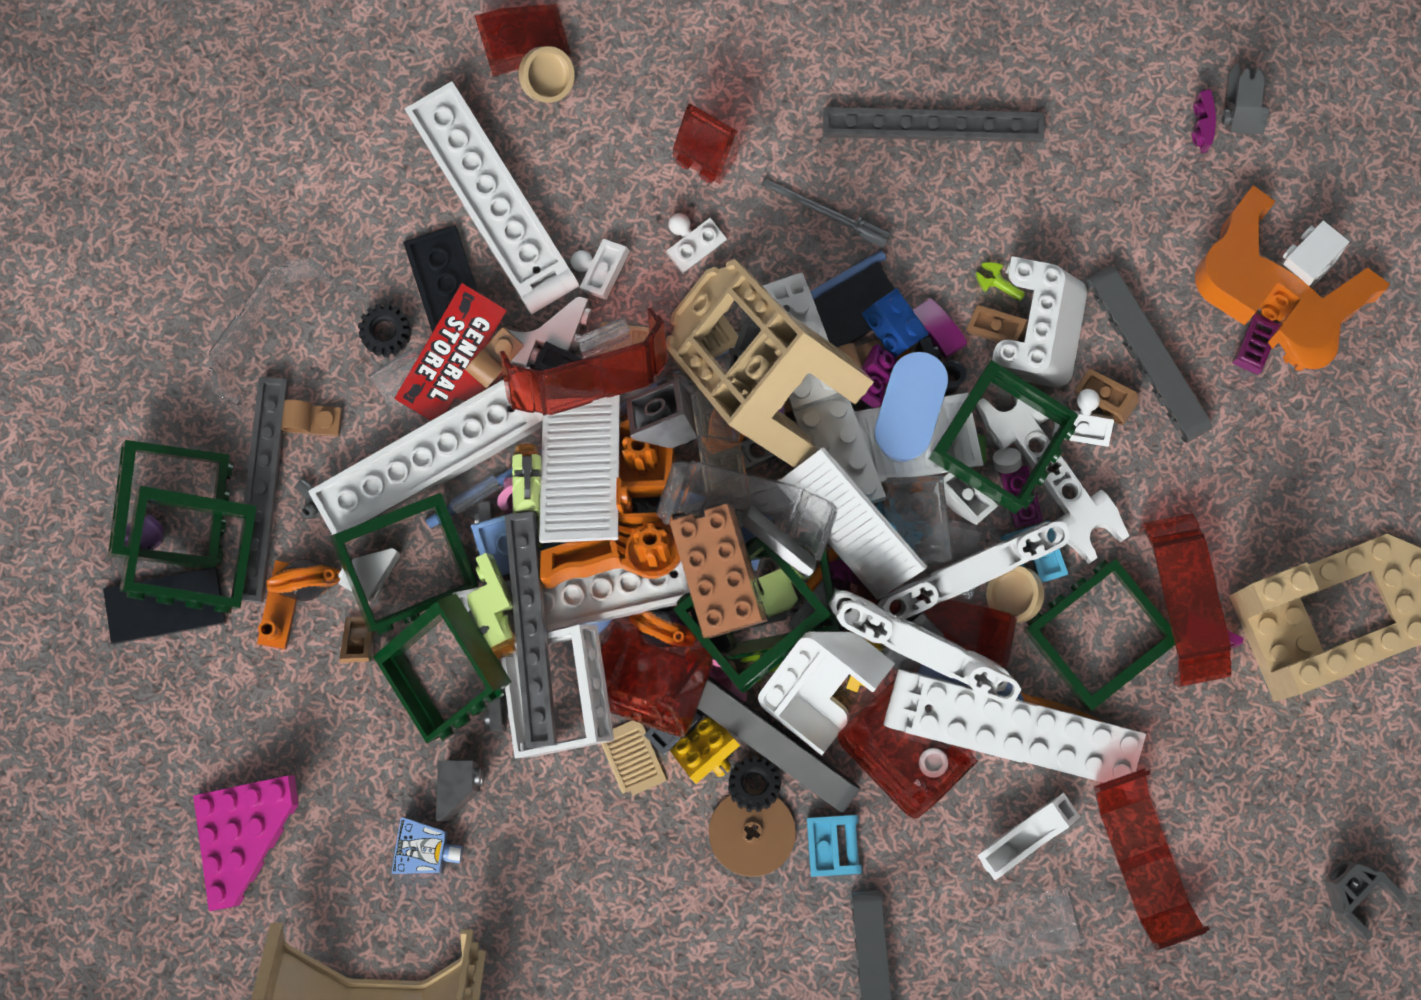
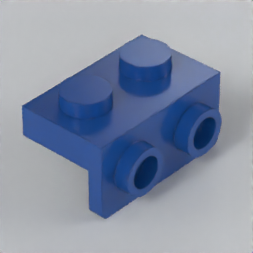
(895, 323)

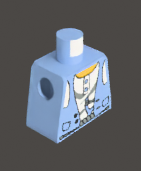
(423, 849)

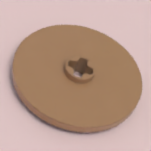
(752, 856)

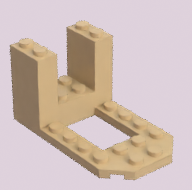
(769, 366)
(1285, 637)

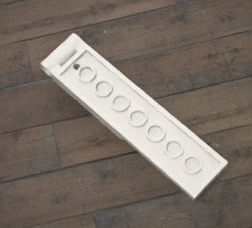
(492, 198)
(819, 409)
(423, 459)
(603, 597)
(1012, 730)

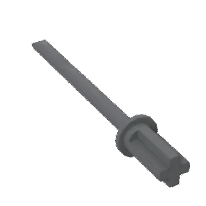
(860, 227)

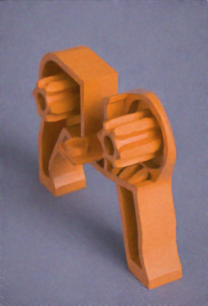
(1242, 282)
(644, 541)

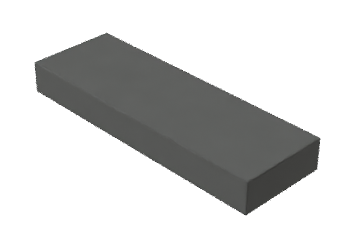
(778, 541)

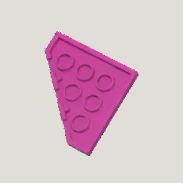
(238, 831)

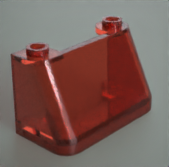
(651, 682)
(894, 756)

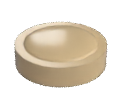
(546, 74)
(1017, 593)

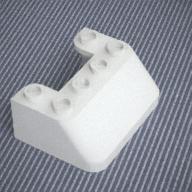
(1052, 326)
(809, 676)

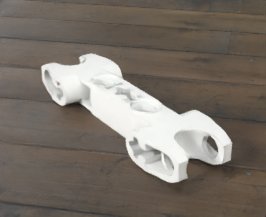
(1080, 513)
(976, 569)
(923, 646)

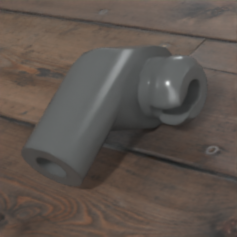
(310, 509)

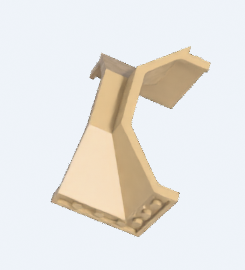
(296, 976)

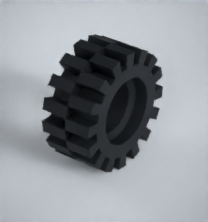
(376, 316)
(751, 801)

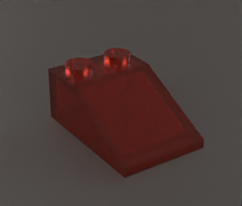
(517, 30)
(705, 145)

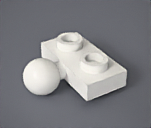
(694, 244)
(602, 269)
(1090, 427)

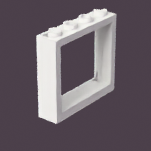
(591, 688)

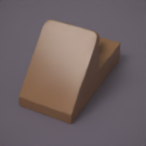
(356, 641)

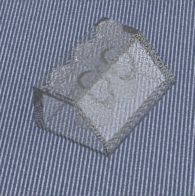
(919, 515)

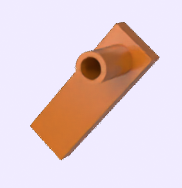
(277, 617)

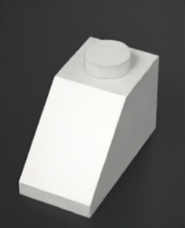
(967, 500)
(372, 571)

